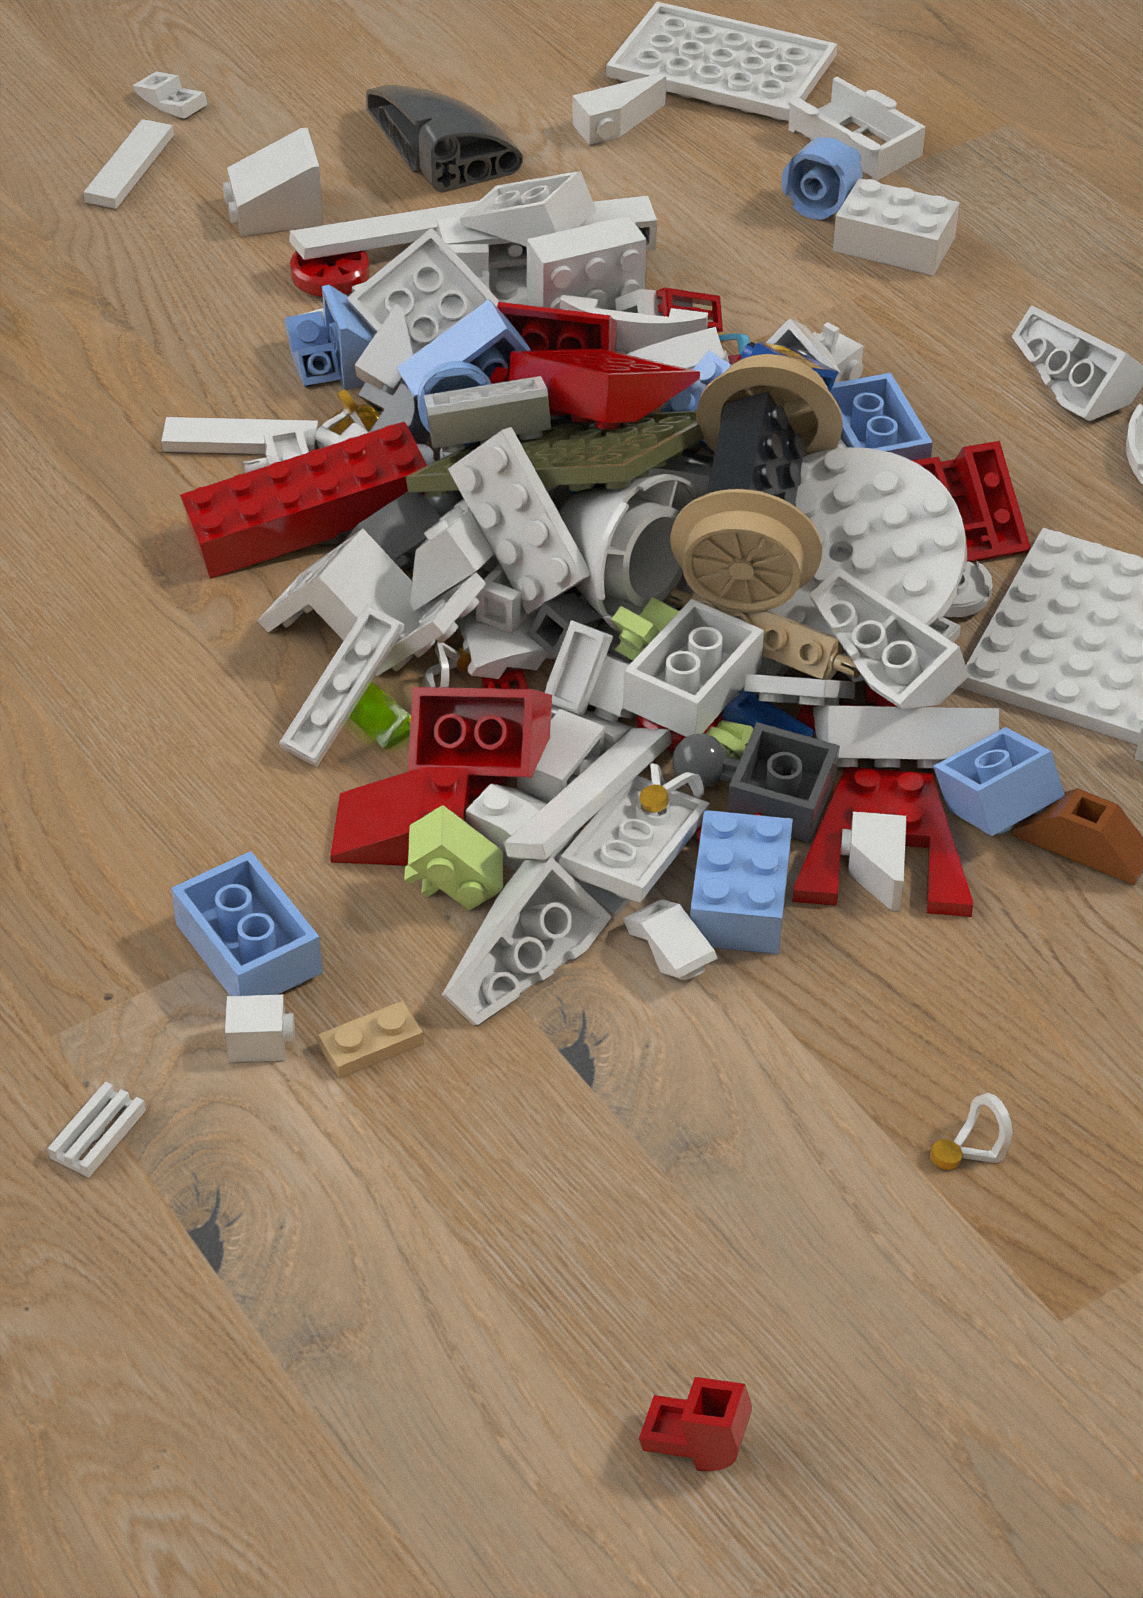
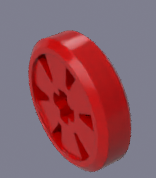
(338, 271)

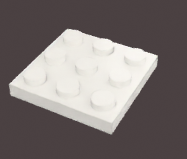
(429, 286)

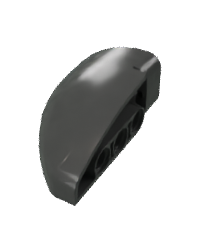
(442, 136)

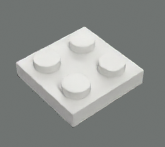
(799, 690)

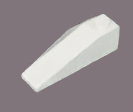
(1079, 368)
(889, 645)
(528, 933)

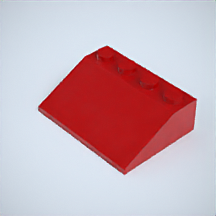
(601, 383)

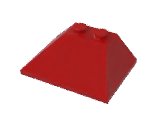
(986, 502)

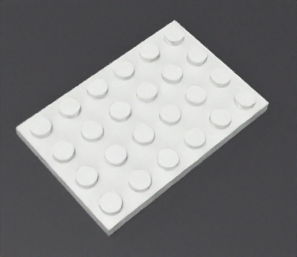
(723, 60)

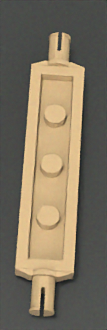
(788, 640)

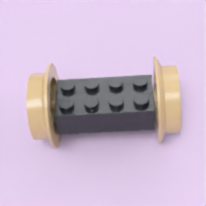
(746, 537)

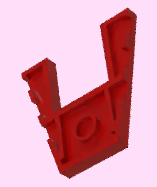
(926, 827)

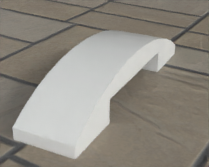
(638, 329)

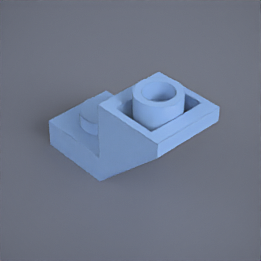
(310, 349)

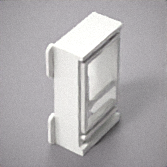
(874, 114)

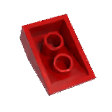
(377, 817)

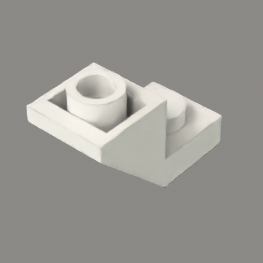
(673, 938)

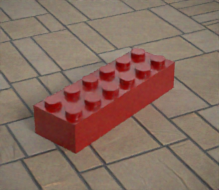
(300, 499)

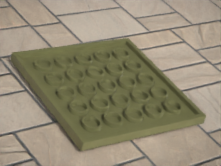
(584, 454)

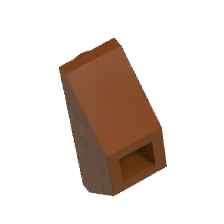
(1087, 832)

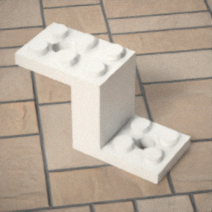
(364, 574)

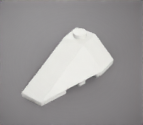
(504, 811)

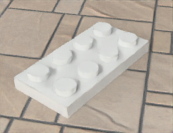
(519, 520)
(629, 847)

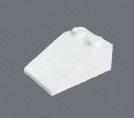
(532, 208)

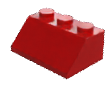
(560, 328)
(479, 729)

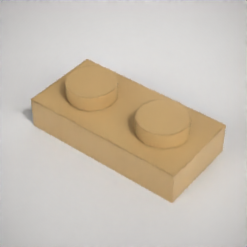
(370, 1039)

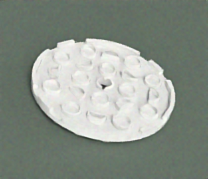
(894, 522)

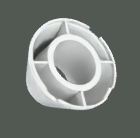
(628, 542)

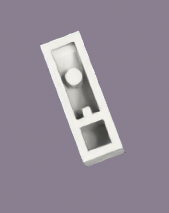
(617, 108)

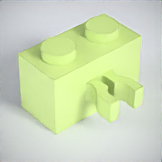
(453, 859)

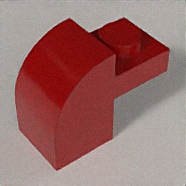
(702, 1427)

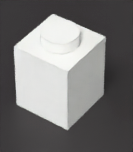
(257, 1028)

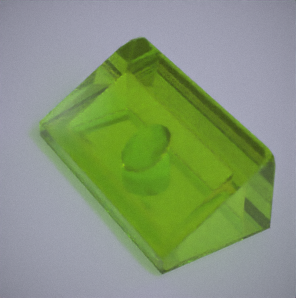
(381, 717)

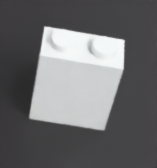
(276, 187)

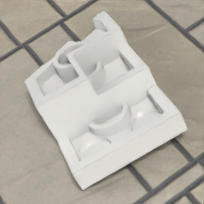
(496, 649)

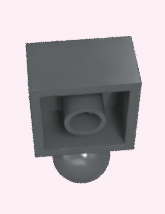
(402, 524)
(776, 776)

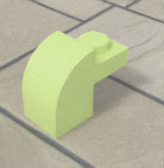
(641, 629)

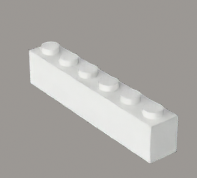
(507, 253)

